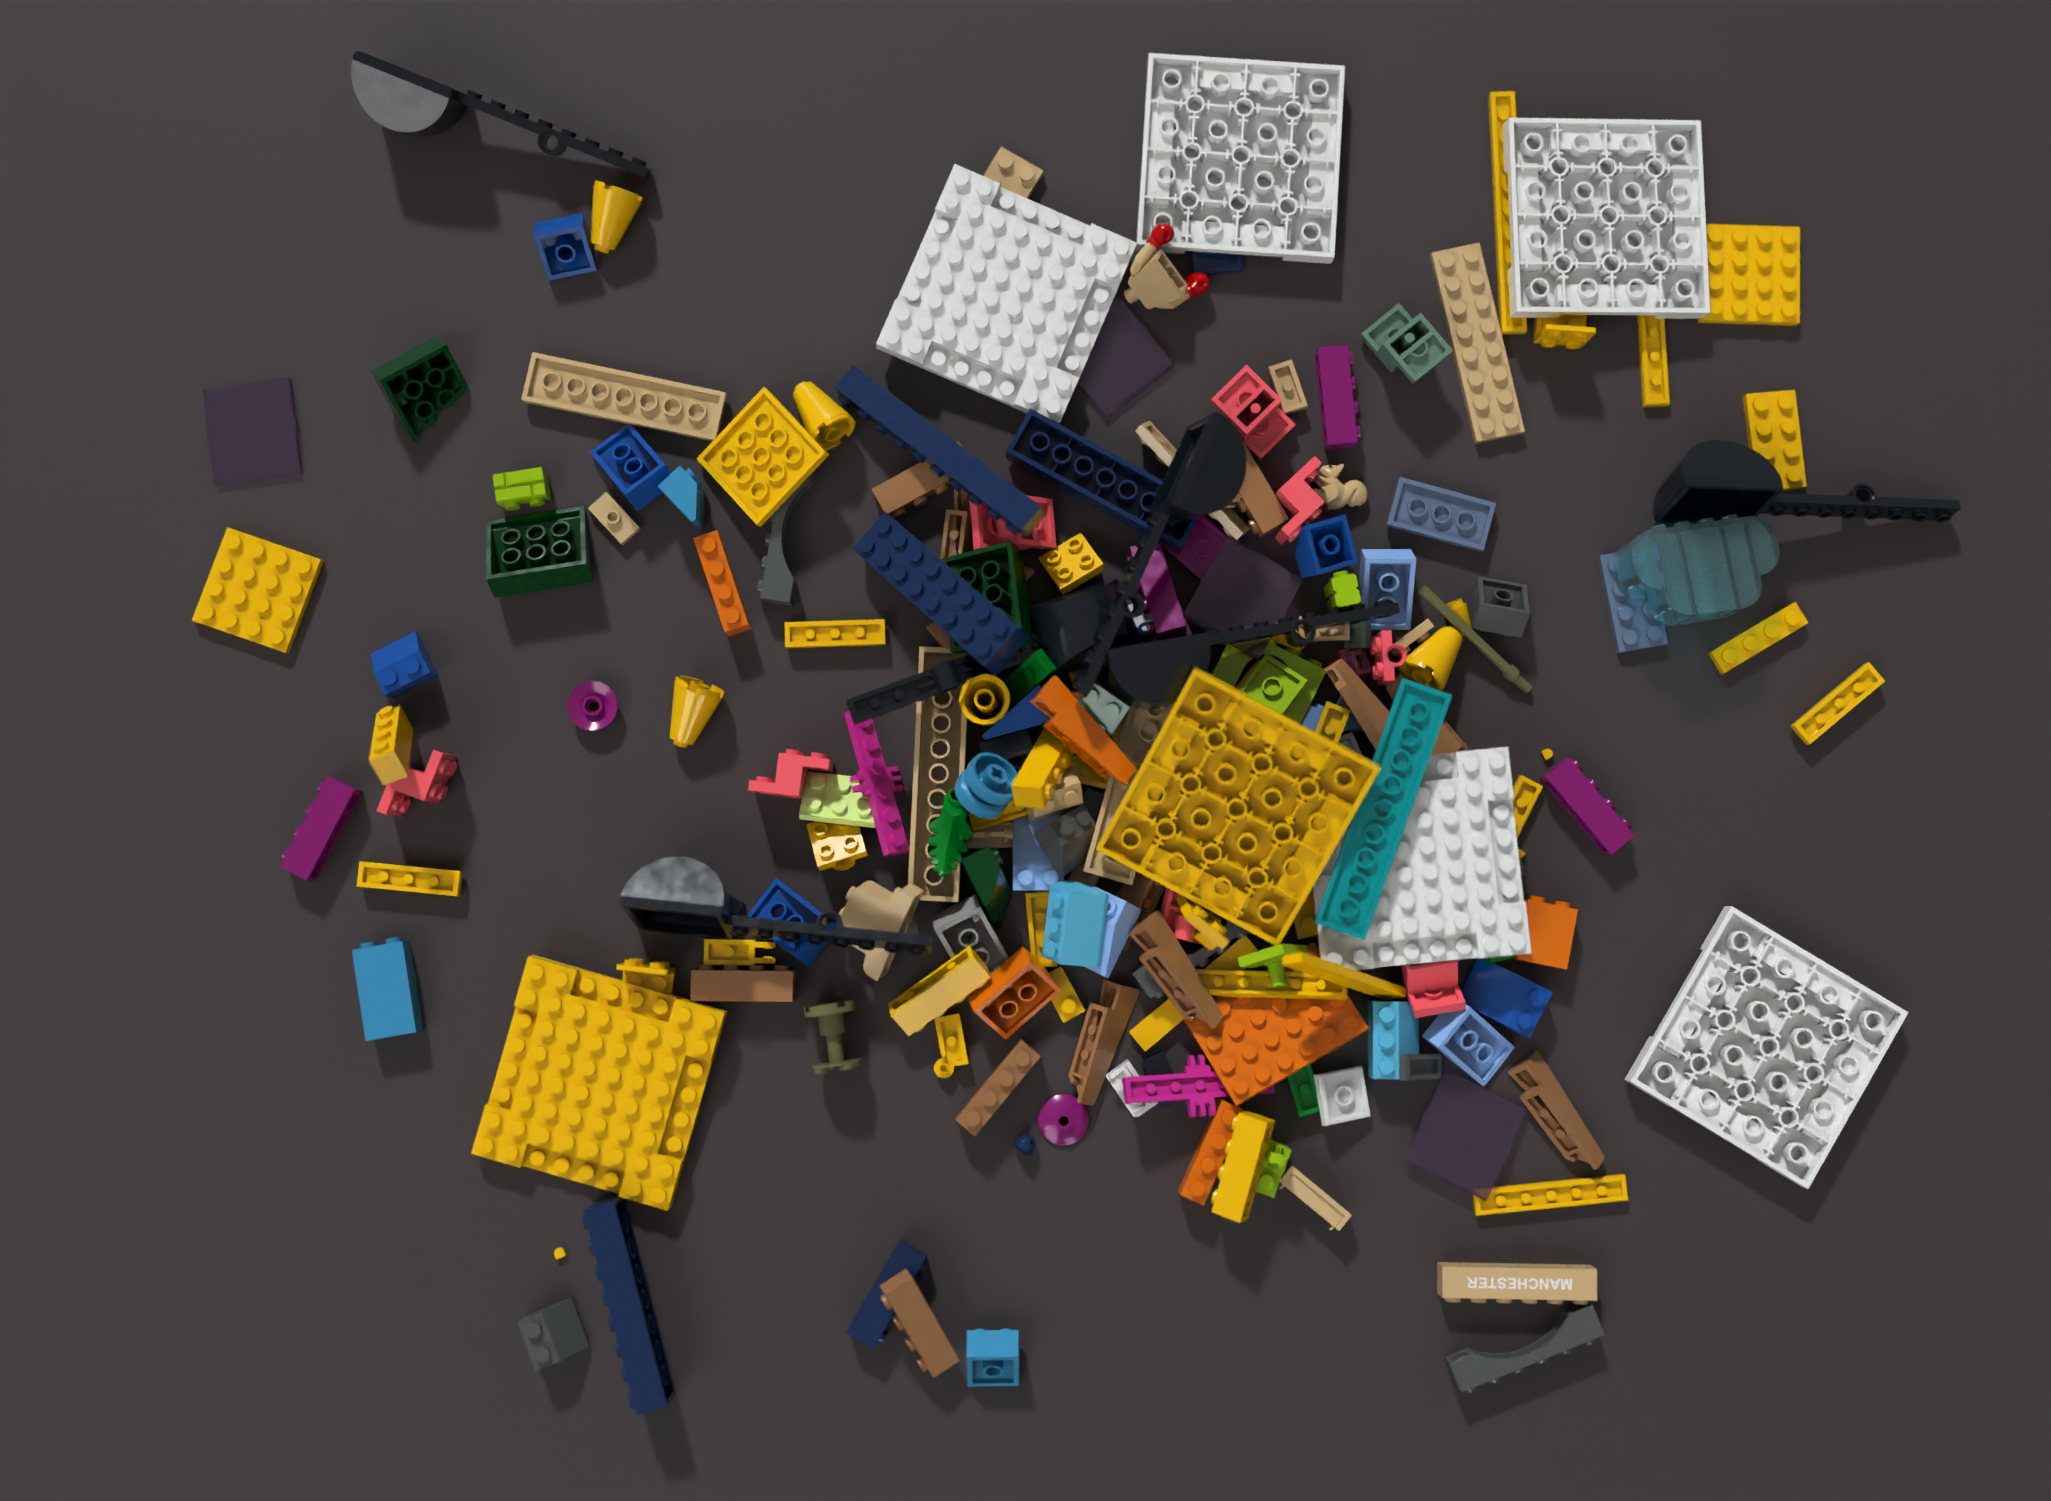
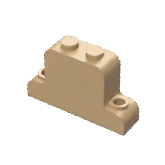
(879, 909)

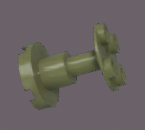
(832, 1025)

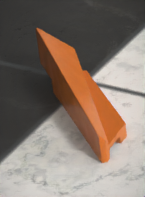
(1080, 732)

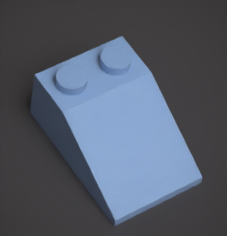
(1391, 577)
(1030, 864)
(1119, 921)
(1469, 1043)

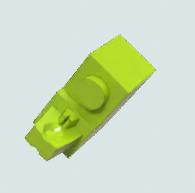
(1273, 1168)

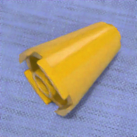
(611, 215)
(822, 415)
(1433, 659)
(984, 699)
(691, 709)

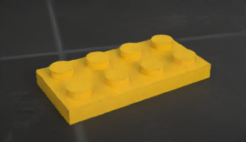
(1775, 433)

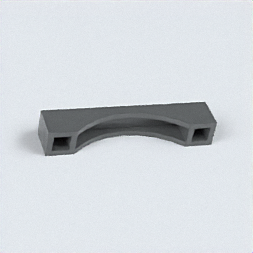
(778, 582)
(1197, 957)
(1573, 1327)

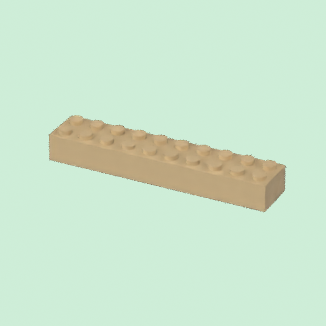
(937, 765)

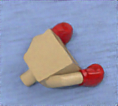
(1157, 280)

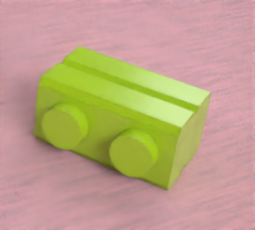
(522, 487)
(1342, 591)

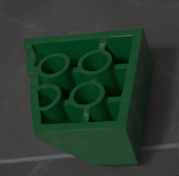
(420, 384)
(990, 882)

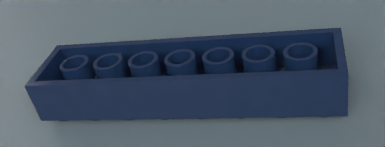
(1091, 475)
(941, 593)
(629, 1305)

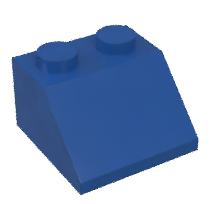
(565, 246)
(1325, 547)
(402, 666)

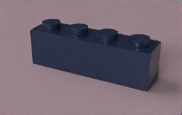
(873, 1316)

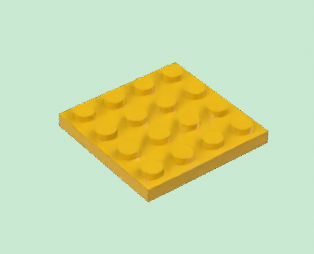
(1753, 274)
(762, 456)
(257, 590)

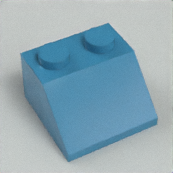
(685, 493)
(993, 1357)

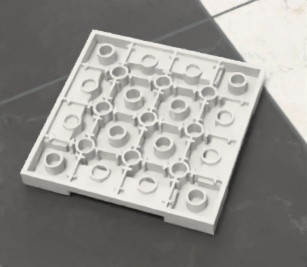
(1242, 156)
(1606, 217)
(1006, 295)
(1452, 877)
(1767, 1046)

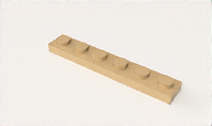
(1165, 451)

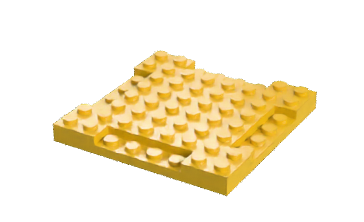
(1237, 807)
(600, 1081)

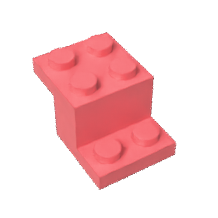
(1253, 411)
(1299, 501)
(991, 532)
(791, 774)
(426, 785)
(1432, 987)

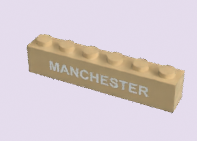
(1517, 1281)

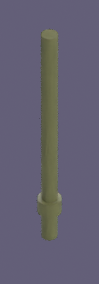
(1510, 672)

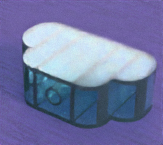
(1697, 568)

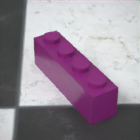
(1336, 397)
(1160, 598)
(1587, 806)
(320, 828)

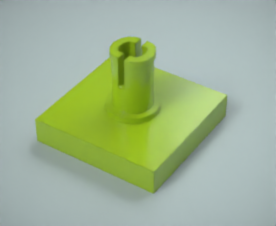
(1274, 684)
(1271, 959)

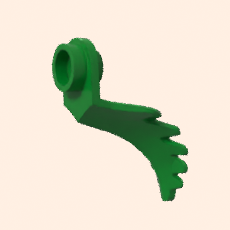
(950, 832)

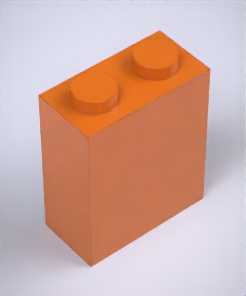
(1549, 932)

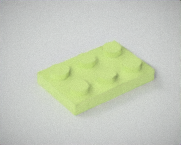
(832, 800)

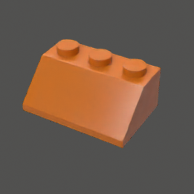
(1014, 993)

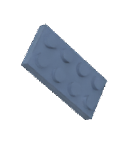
(1440, 514)
(1629, 619)

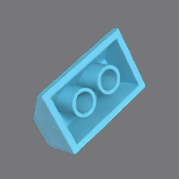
(1075, 924)
(1390, 1033)

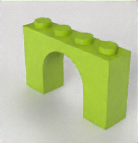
(1233, 661)

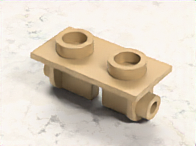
(996, 837)

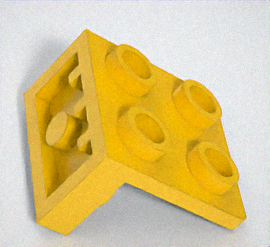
(1565, 330)
(654, 975)

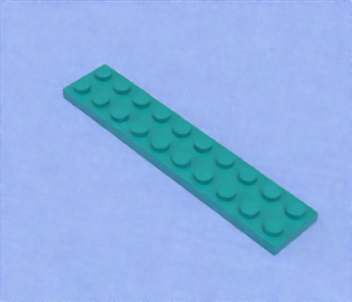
(1384, 811)

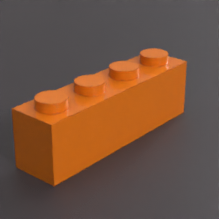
(722, 583)
(1209, 1153)

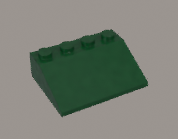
(538, 552)
(1000, 578)

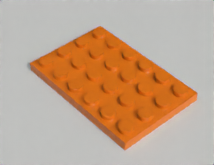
(1273, 1037)

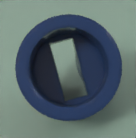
(1143, 635)
(1025, 1144)

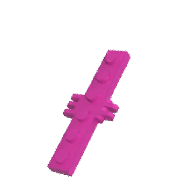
(878, 786)
(1195, 1085)

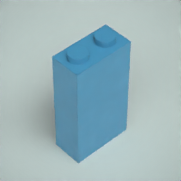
(387, 989)

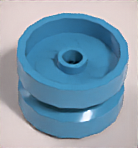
(986, 785)

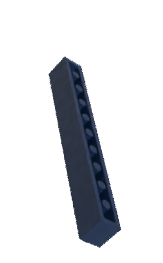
(940, 452)

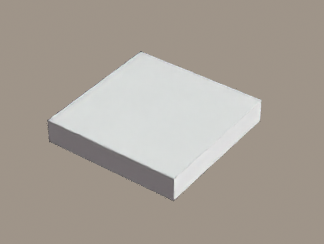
(1342, 1095)

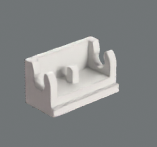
(1115, 1078)

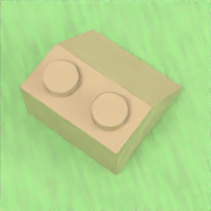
(1065, 798)

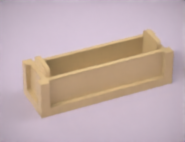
(1314, 1197)

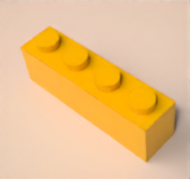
(391, 744)
(1041, 771)
(939, 991)
(1242, 1166)

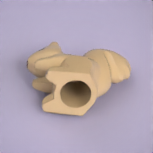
(1335, 493)

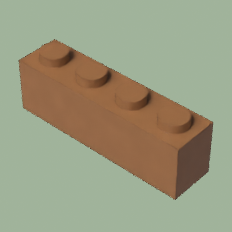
(909, 489)
(1259, 501)
(743, 985)
(997, 1087)
(919, 1323)

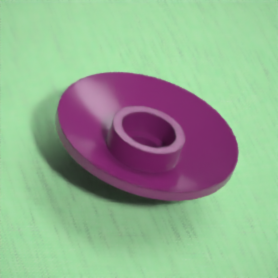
(580, 705)
(1060, 1106)

